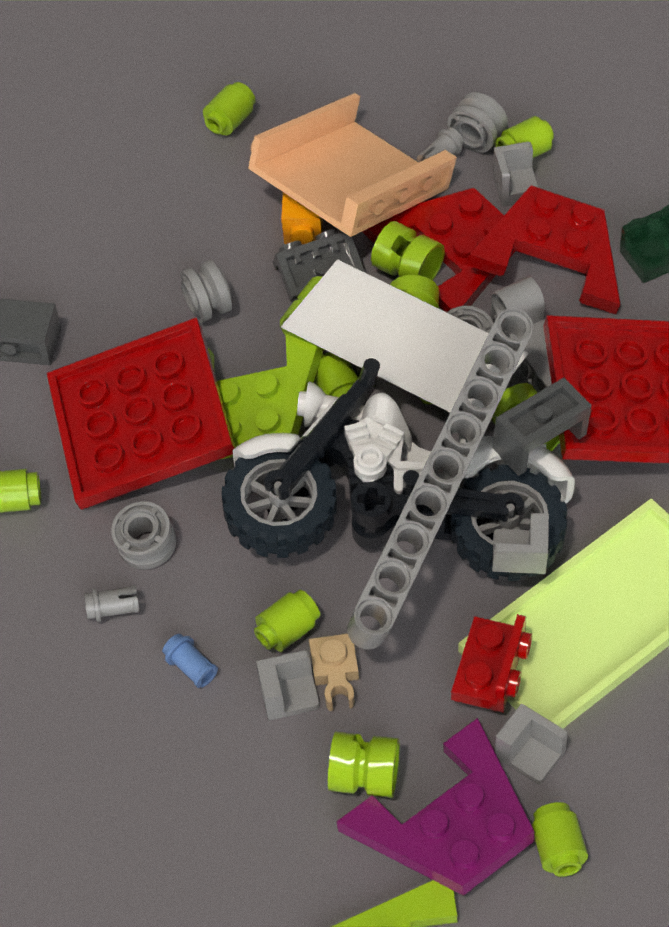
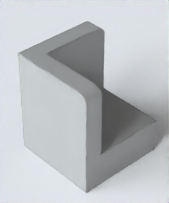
(513, 171)
(522, 549)
(287, 685)
(530, 744)

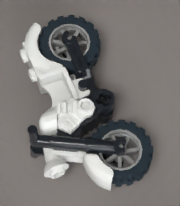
(381, 467)

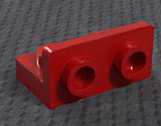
(490, 663)

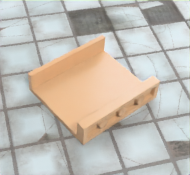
(345, 169)

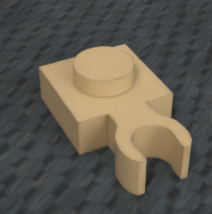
(335, 665)

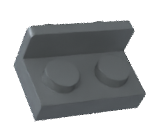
(302, 262)

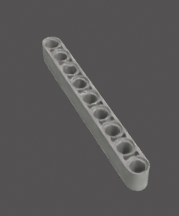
(433, 490)

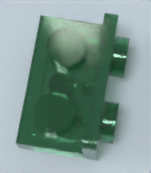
(646, 245)

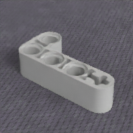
(528, 297)

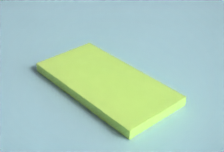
(595, 618)

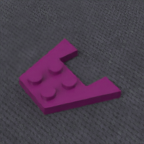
(461, 832)

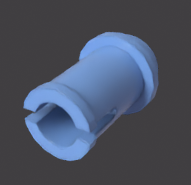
(182, 653)

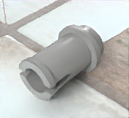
(446, 140)
(111, 602)

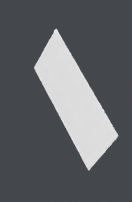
(411, 339)

